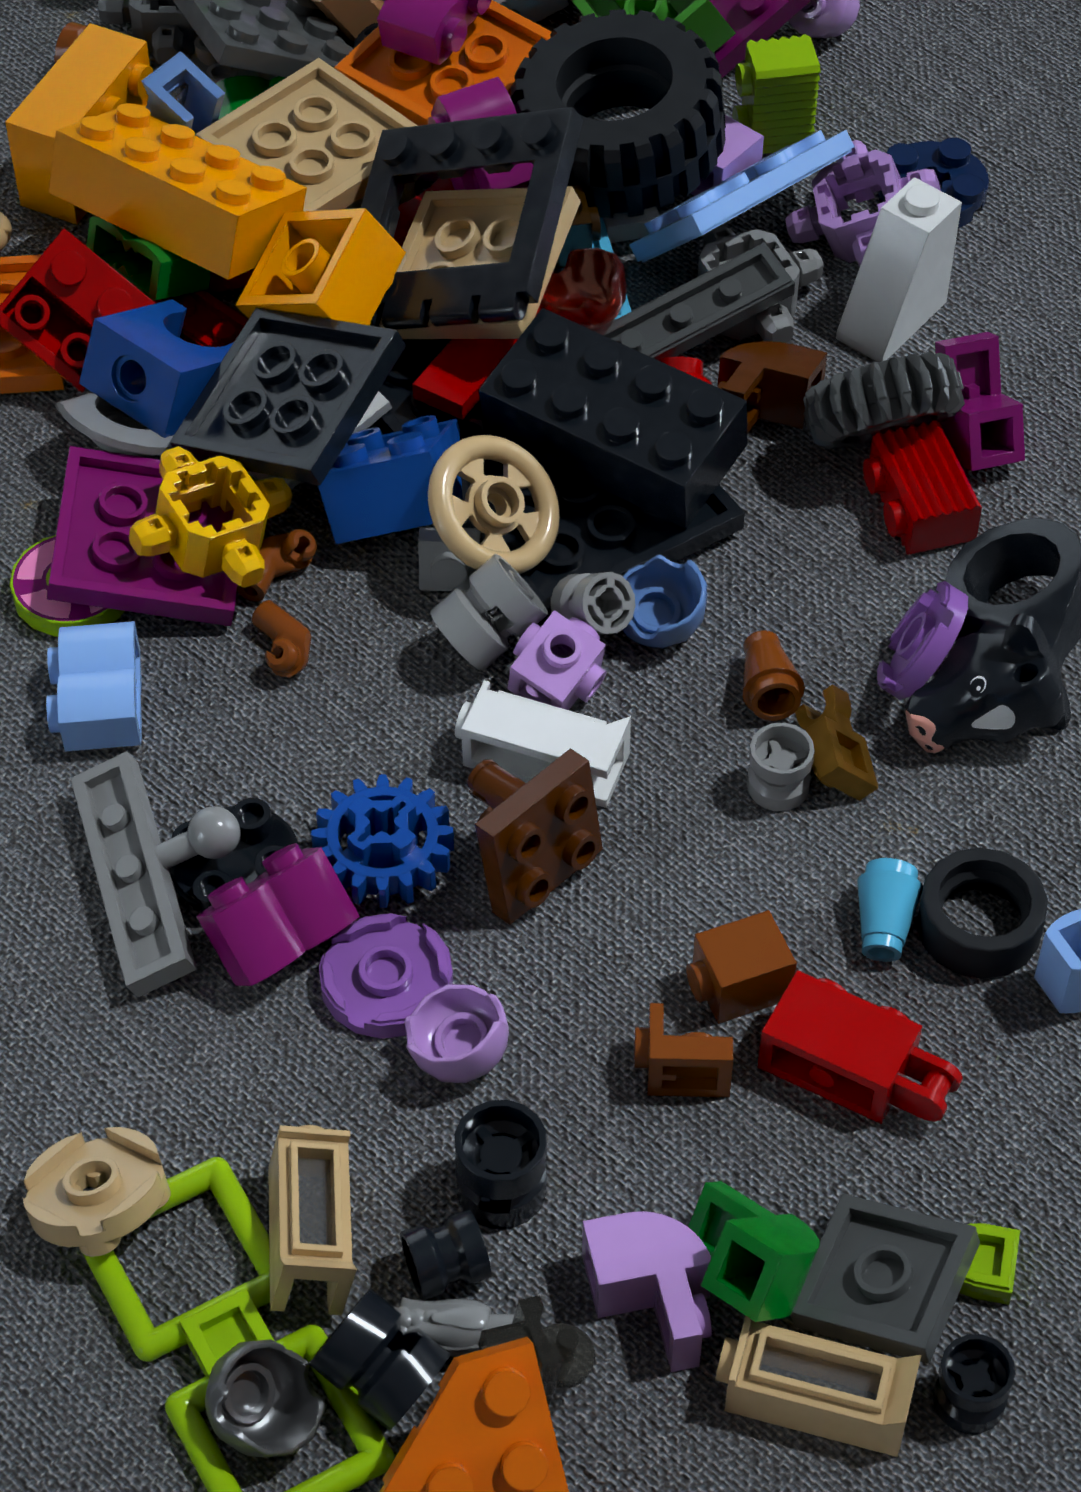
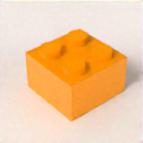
(324, 266)

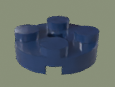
(956, 169)

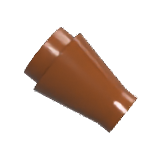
(770, 679)

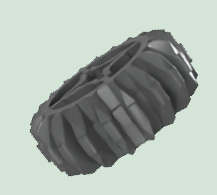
(883, 398)

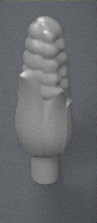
(451, 1322)

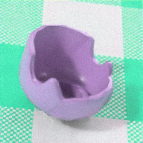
(457, 1033)

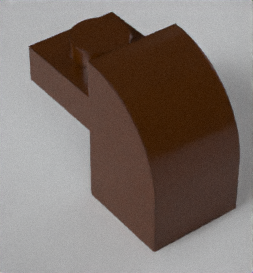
(772, 379)

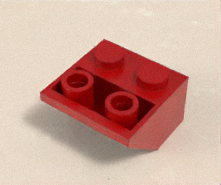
(59, 300)

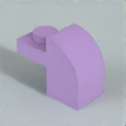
(649, 1263)

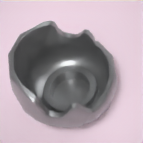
(263, 1400)

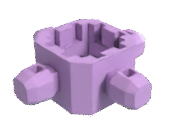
(850, 178)

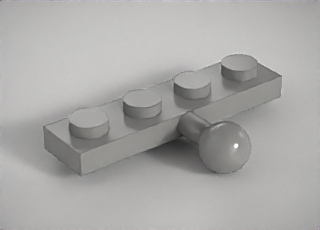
(135, 869)

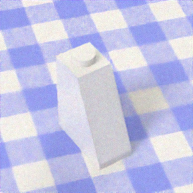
(902, 271)

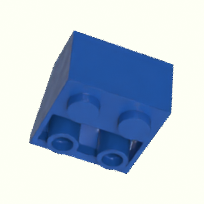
(384, 479)

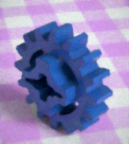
(384, 839)

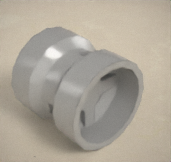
(596, 598)
(780, 766)

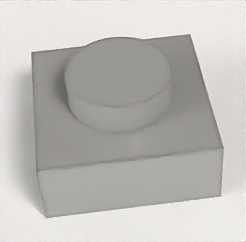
(439, 566)

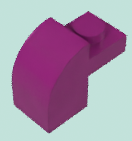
(990, 424)

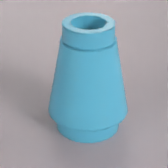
(887, 905)

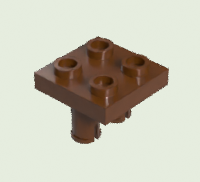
(534, 830)

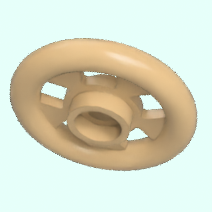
(504, 492)

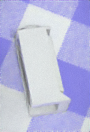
(531, 735)

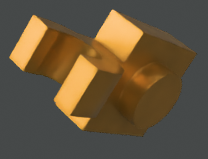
(839, 753)

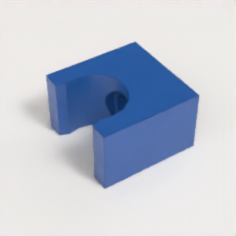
(146, 367)

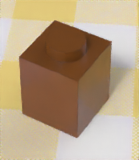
(741, 966)

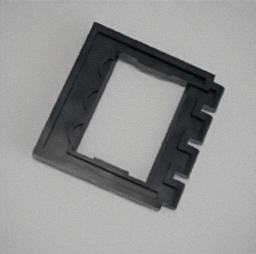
(450, 149)

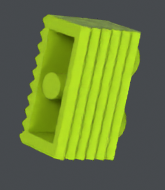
(778, 90)

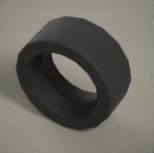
(989, 872)

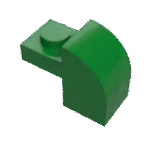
(755, 1255)

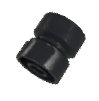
(501, 1163)
(379, 1359)

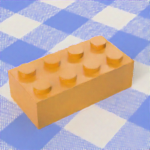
(172, 187)

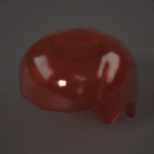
(588, 288)

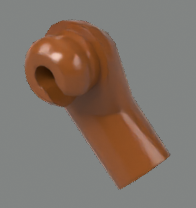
(281, 556)
(289, 636)

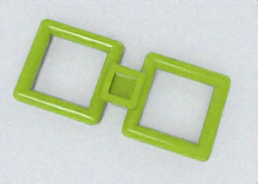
(220, 1326)

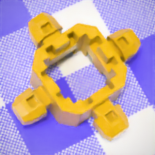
(199, 548)

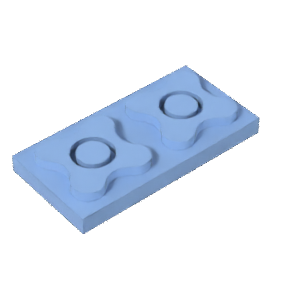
(740, 193)

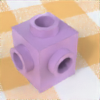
(558, 662)

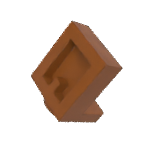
(682, 1064)

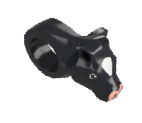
(1006, 656)

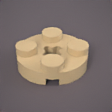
(127, 1190)

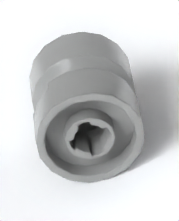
(466, 615)

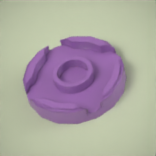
(923, 640)
(381, 973)

